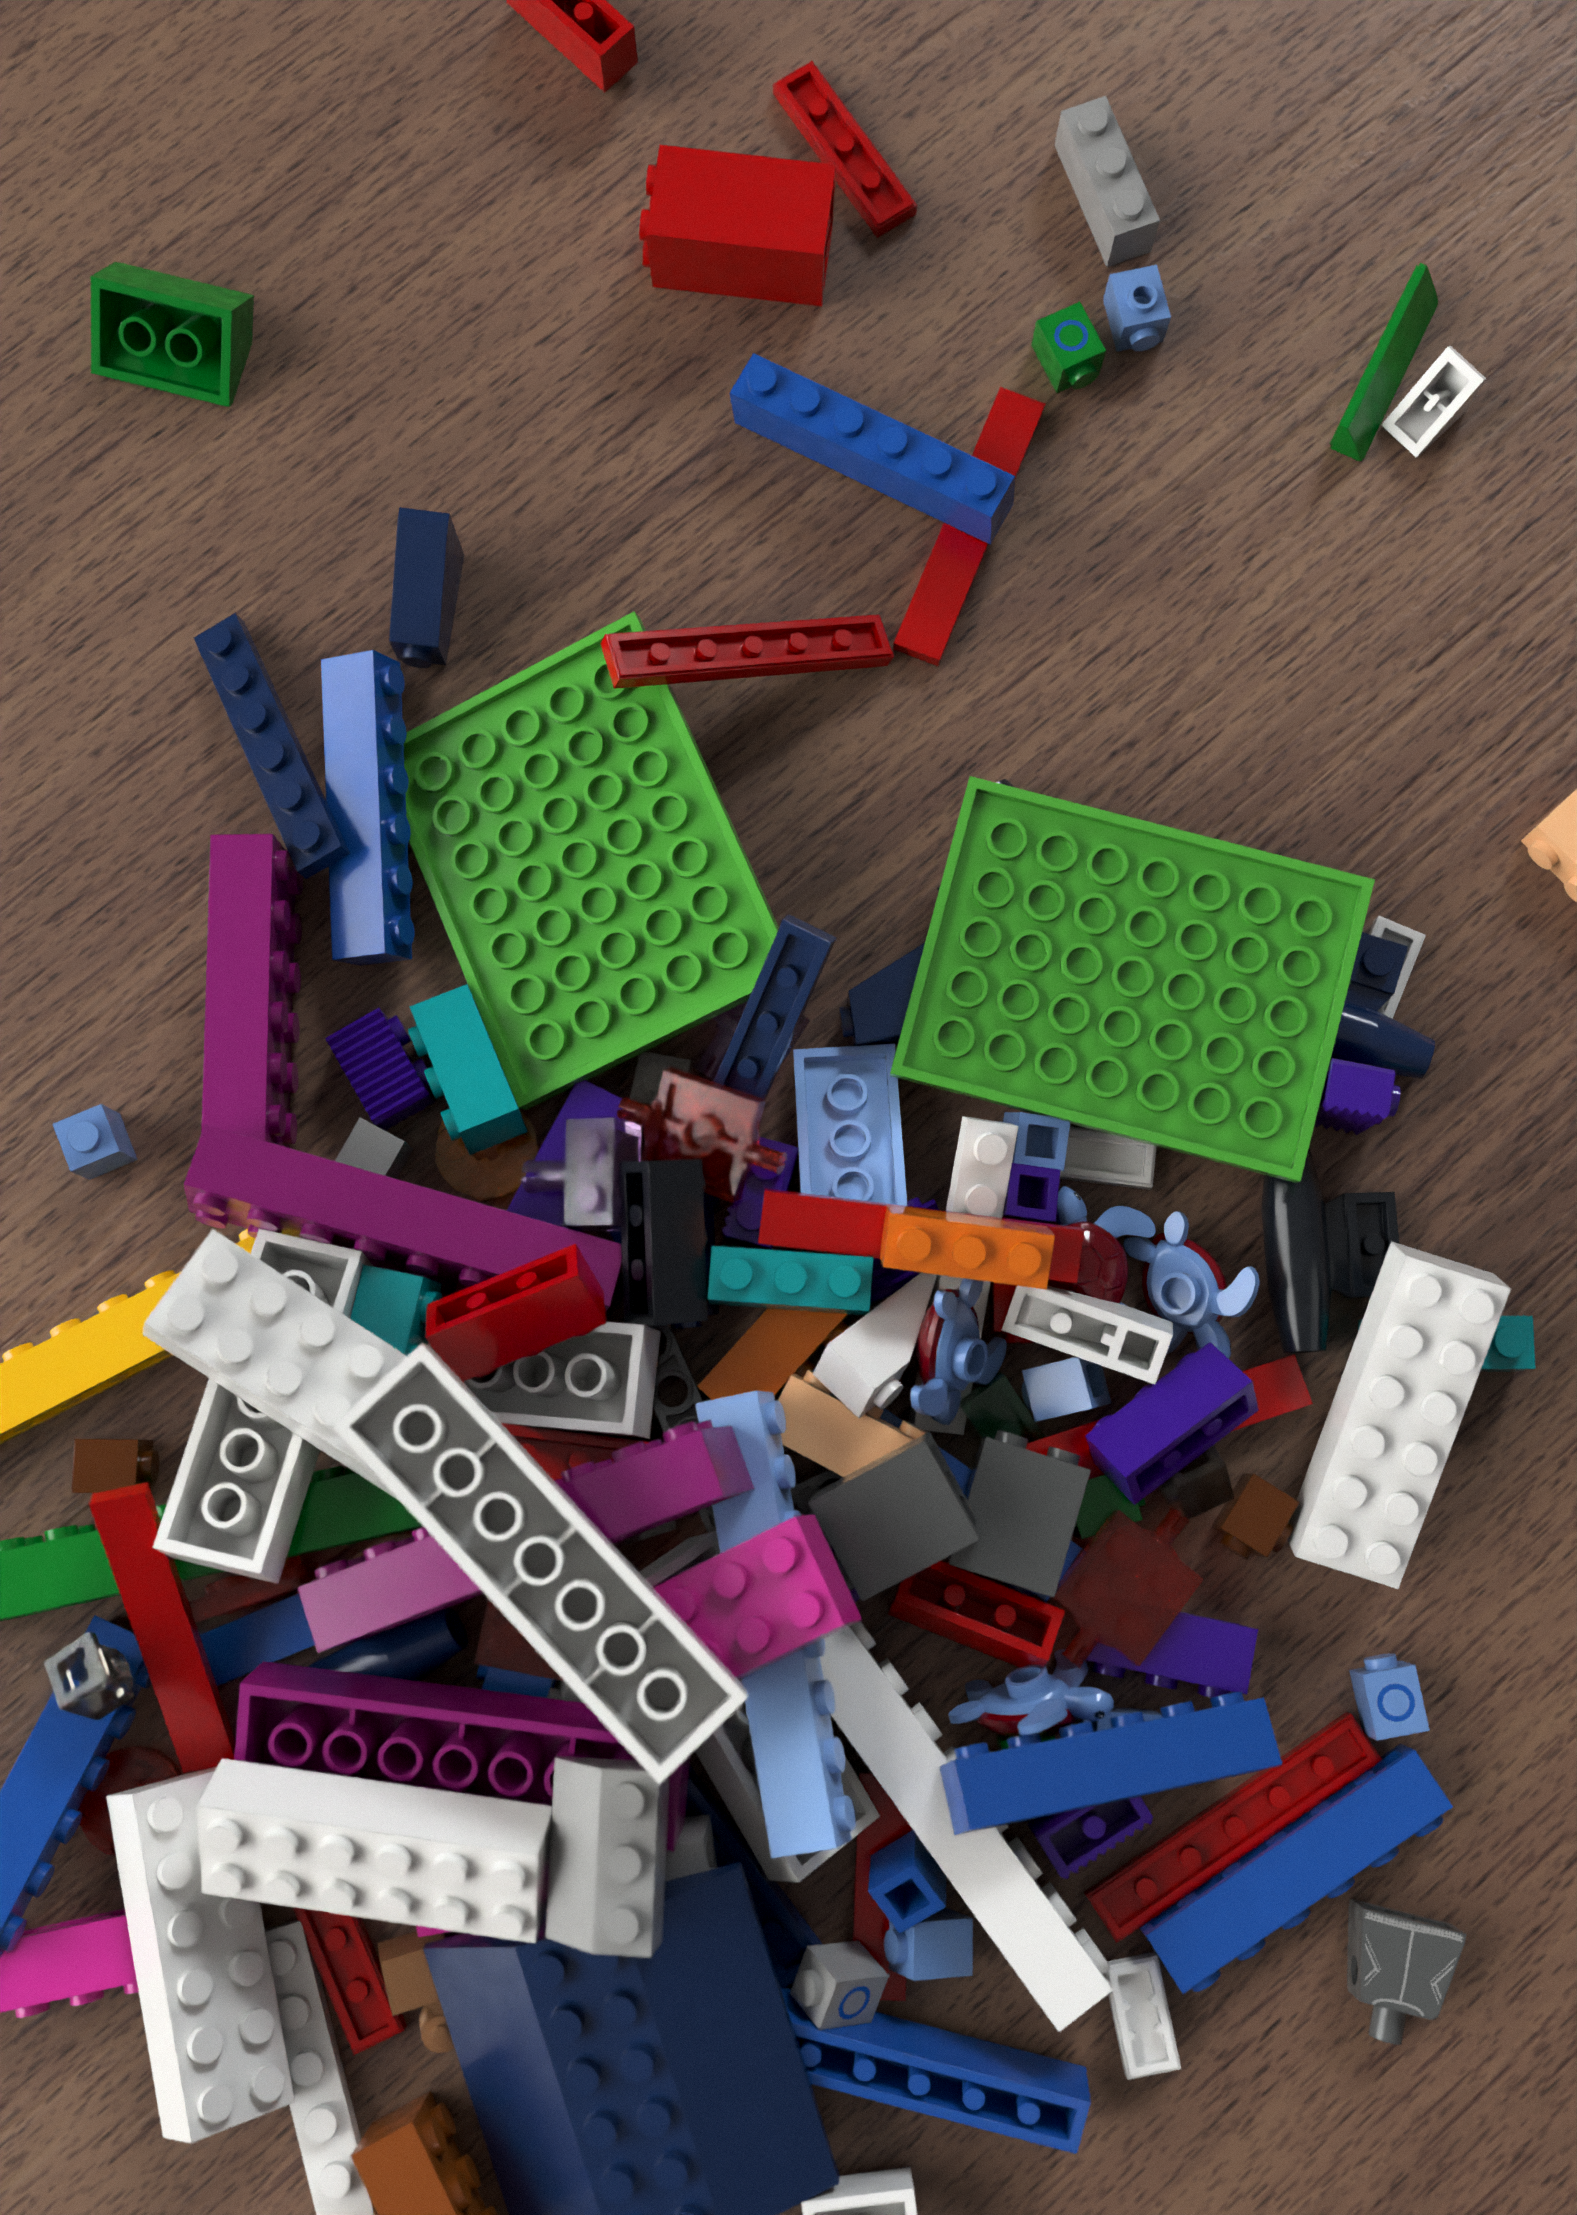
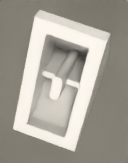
(1434, 402)

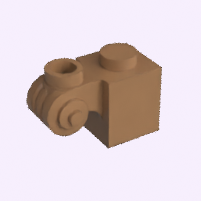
(412, 1986)

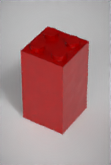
(738, 224)

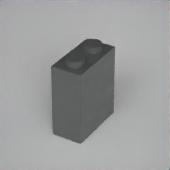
(1025, 1511)
(895, 1517)

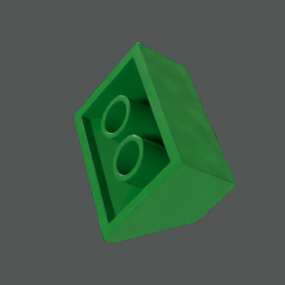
(169, 332)

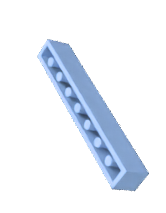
(789, 1699)

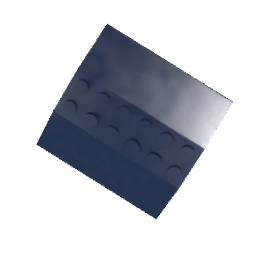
(638, 2075)

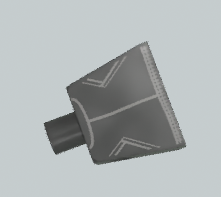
(1399, 1965)

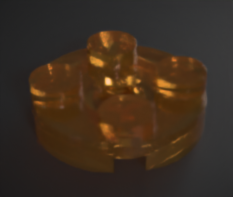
(486, 1178)

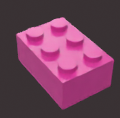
(764, 1596)

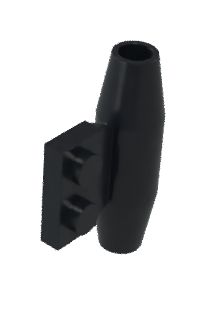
(1320, 1250)

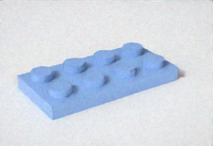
(849, 1123)

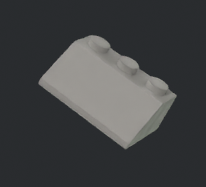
(607, 1857)

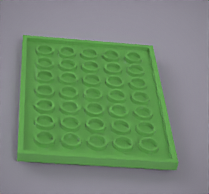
(582, 868)
(1133, 979)

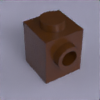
(112, 1464)
(1255, 1518)

